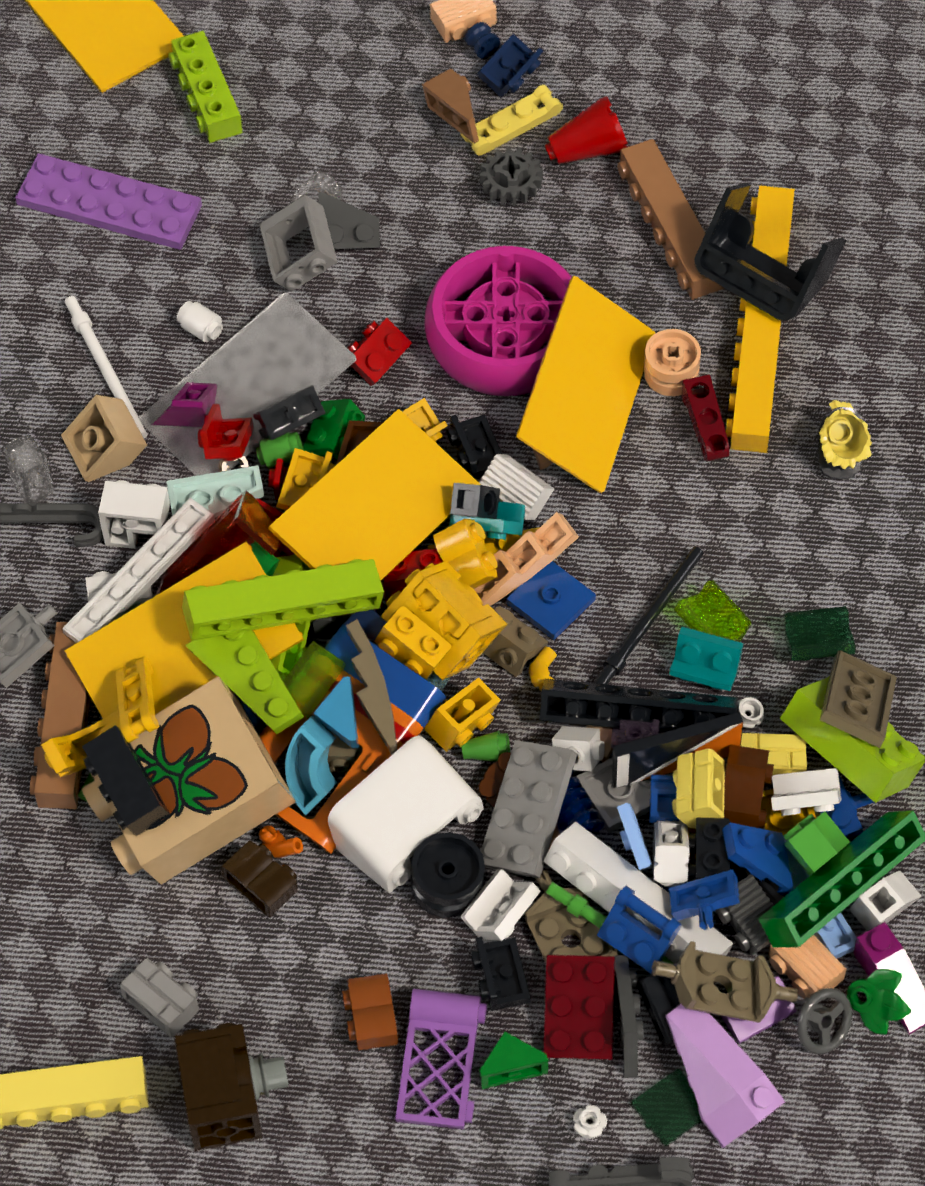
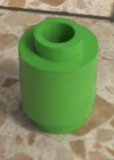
(278, 448)

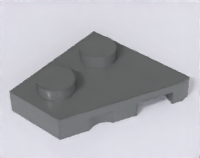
(350, 225)

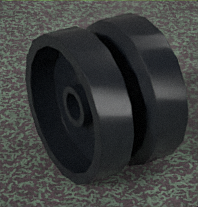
(446, 874)

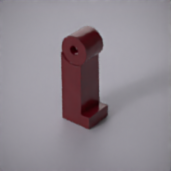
(706, 417)

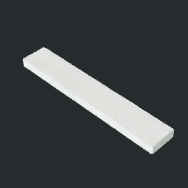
(140, 570)

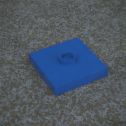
(551, 600)

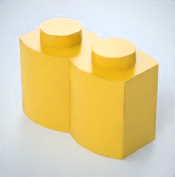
(466, 552)

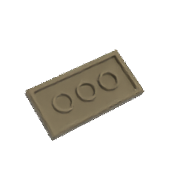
(858, 698)

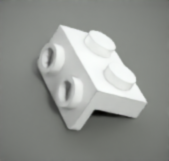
(806, 789)
(499, 906)

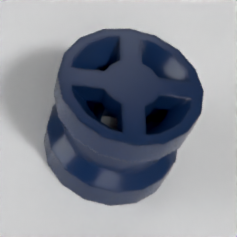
(482, 40)

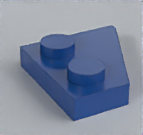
(760, 853)

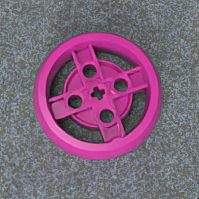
(505, 303)

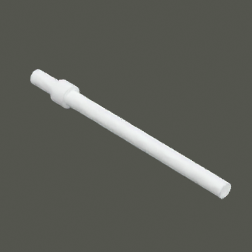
(83, 325)

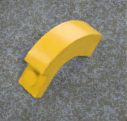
(66, 752)

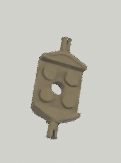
(551, 923)
(748, 984)

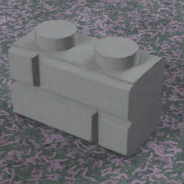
(160, 996)

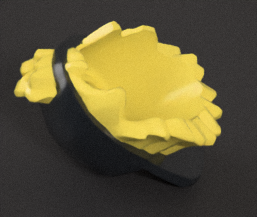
(842, 441)

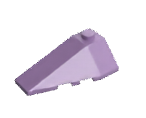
(724, 1079)

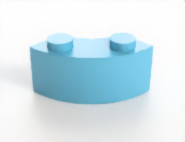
(308, 765)

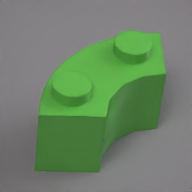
(815, 841)

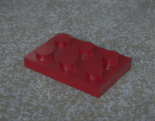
(579, 1007)

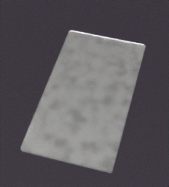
(254, 369)

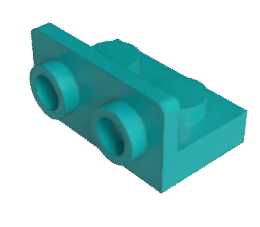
(706, 659)

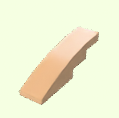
(527, 558)

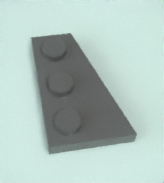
(627, 1006)

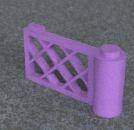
(452, 1016)

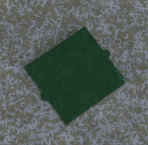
(669, 1107)

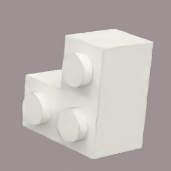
(131, 510)

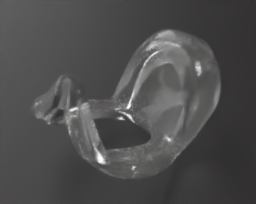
(320, 182)

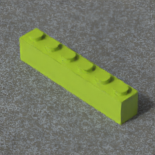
(282, 599)

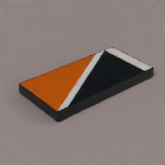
(659, 752)

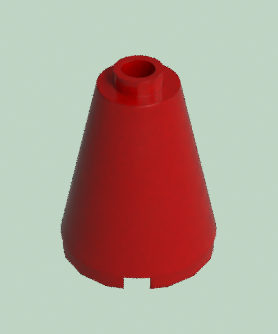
(588, 135)

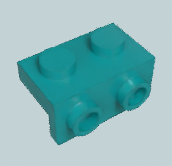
(509, 521)

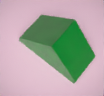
(512, 1062)

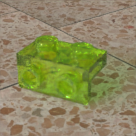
(713, 613)
(312, 676)

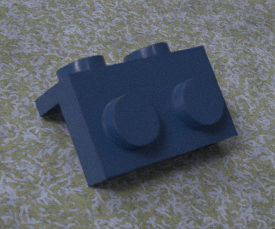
(507, 66)

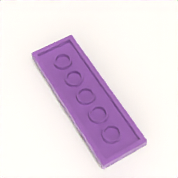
(109, 201)

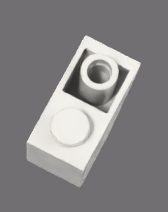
(884, 900)

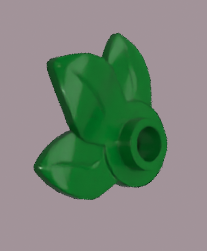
(881, 1002)

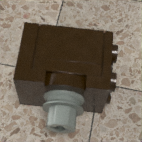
(224, 1085)

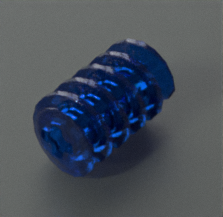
(577, 809)

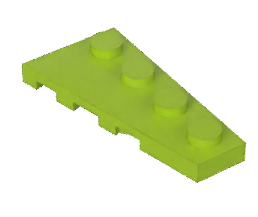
(250, 676)

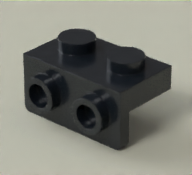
(474, 442)
(708, 848)
(502, 973)

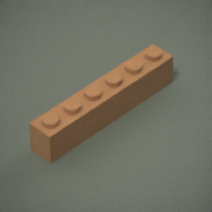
(667, 212)
(65, 713)

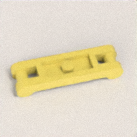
(515, 120)

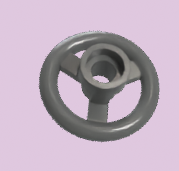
(821, 1019)

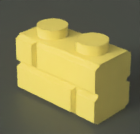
(785, 750)
(699, 786)

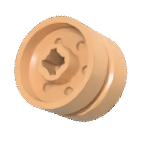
(670, 359)

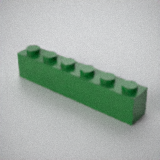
(842, 879)

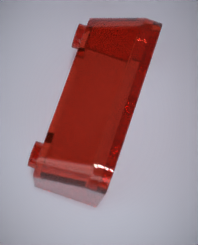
(238, 523)

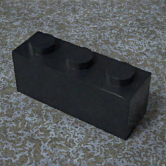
(124, 781)

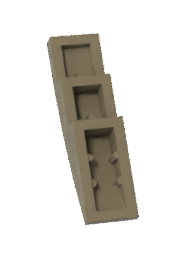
(374, 696)

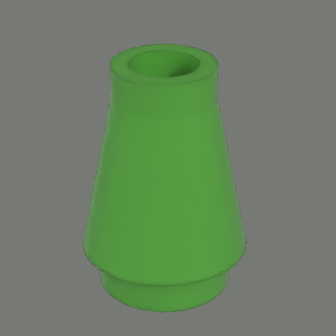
(486, 747)

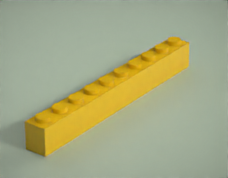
(759, 330)

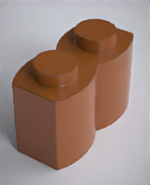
(371, 1011)

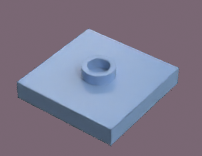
(633, 838)

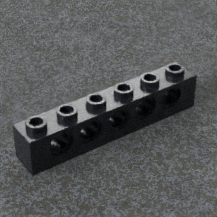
(608, 704)

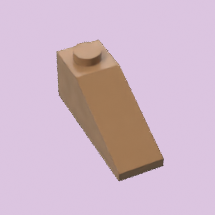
(450, 99)

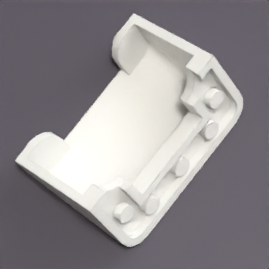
(398, 809)

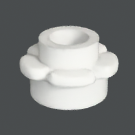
(752, 706)
(589, 1130)

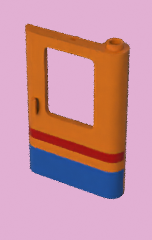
(412, 705)

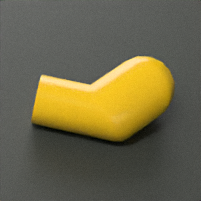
(539, 669)

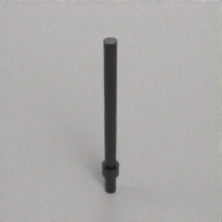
(616, 661)

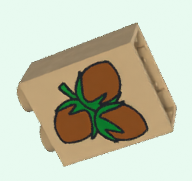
(209, 777)

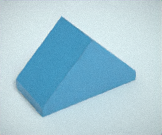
(338, 713)

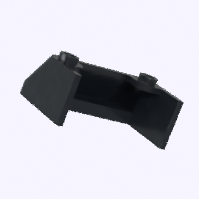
(753, 275)

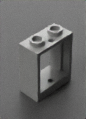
(279, 229)

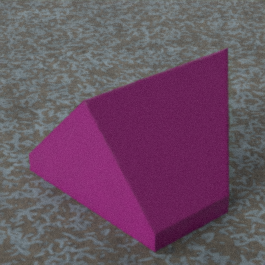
(189, 406)

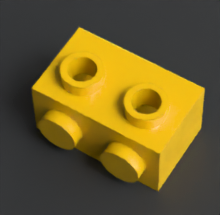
(462, 714)

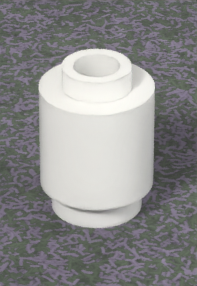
(200, 321)

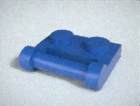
(633, 936)

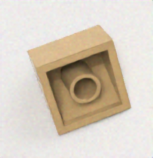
(103, 438)

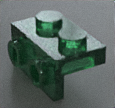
(818, 633)

